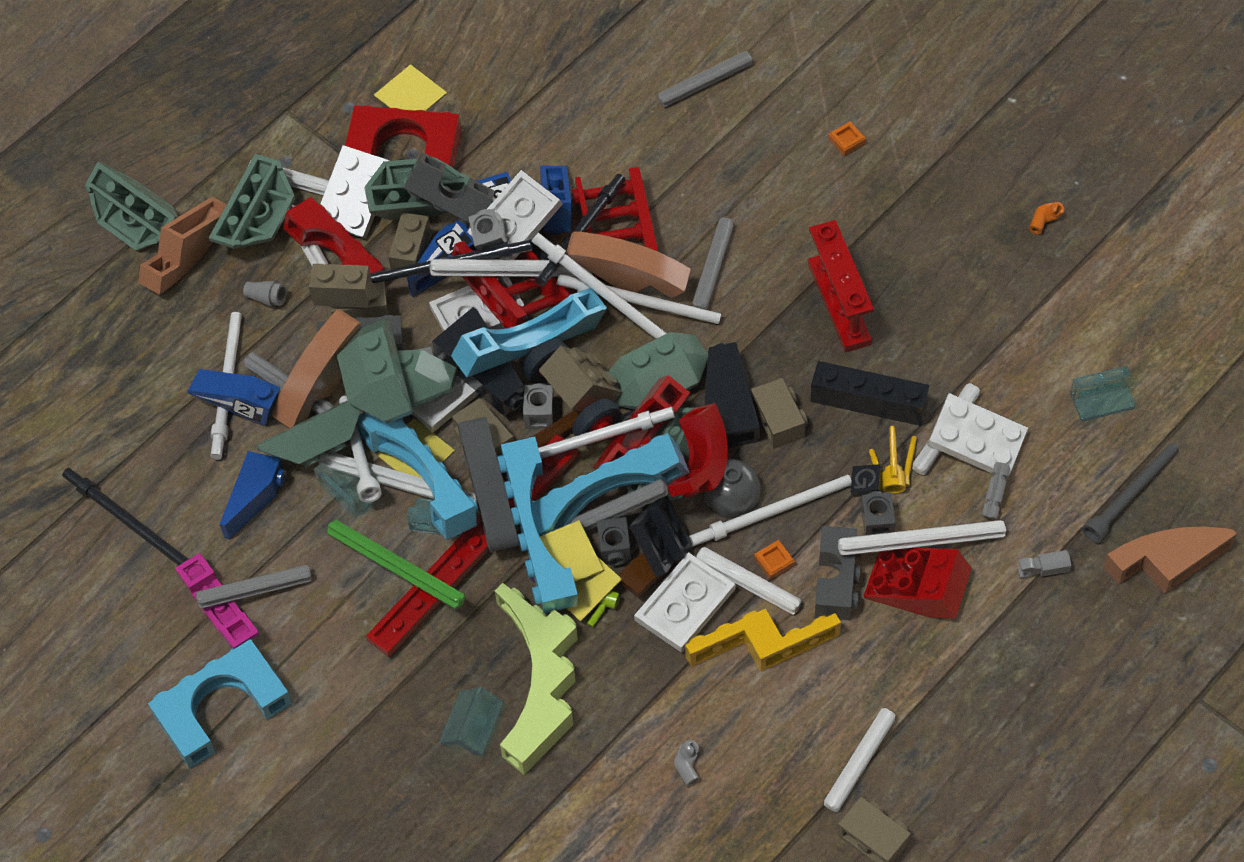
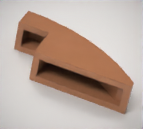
(181, 246)
(628, 264)
(316, 371)
(1169, 555)

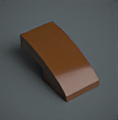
(639, 576)

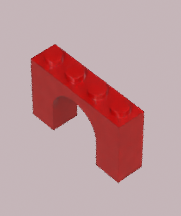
(374, 125)

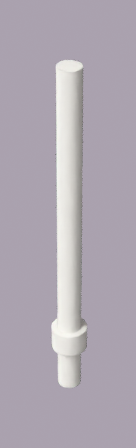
(557, 254)
(647, 301)
(644, 420)
(220, 430)
(719, 530)

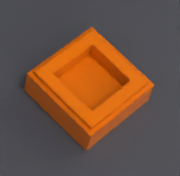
(847, 138)
(774, 559)

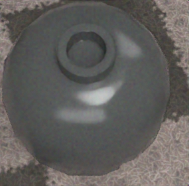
(736, 492)

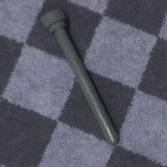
(1097, 528)

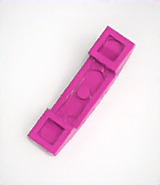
(225, 617)

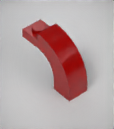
(707, 451)

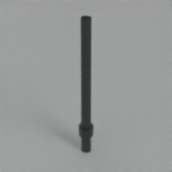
(605, 197)
(503, 250)
(89, 489)

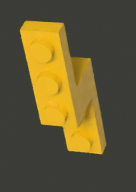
(762, 639)

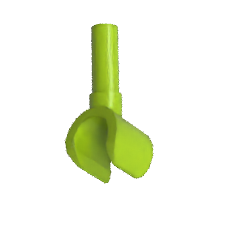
(611, 601)

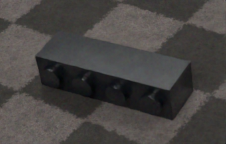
(869, 393)

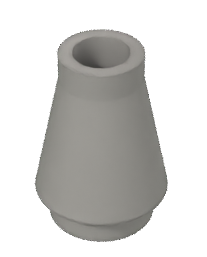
(267, 292)

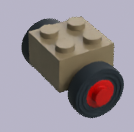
(578, 382)

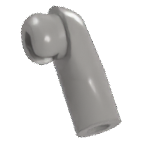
(684, 762)

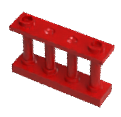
(637, 208)
(840, 286)
(500, 299)

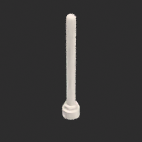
(368, 487)

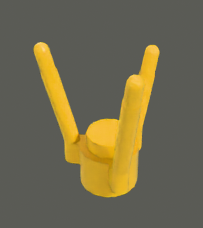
(894, 478)

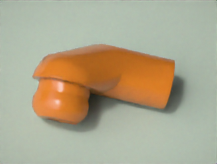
(1045, 214)

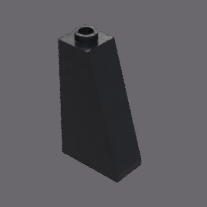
(497, 385)
(730, 392)

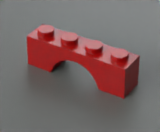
(312, 225)
(663, 395)

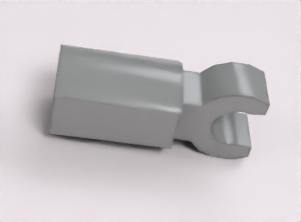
(1045, 564)

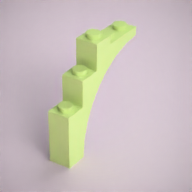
(545, 714)

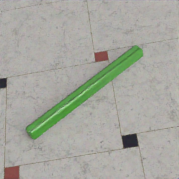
(396, 564)

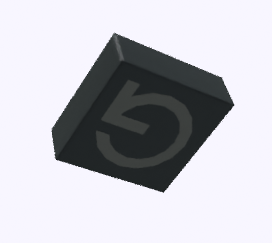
(866, 479)

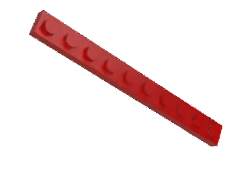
(454, 566)

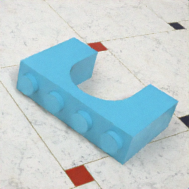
(239, 669)

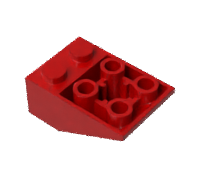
(920, 581)

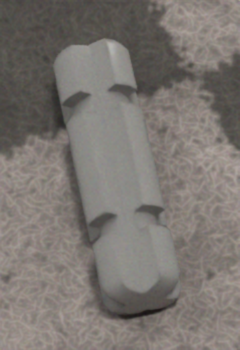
(995, 490)

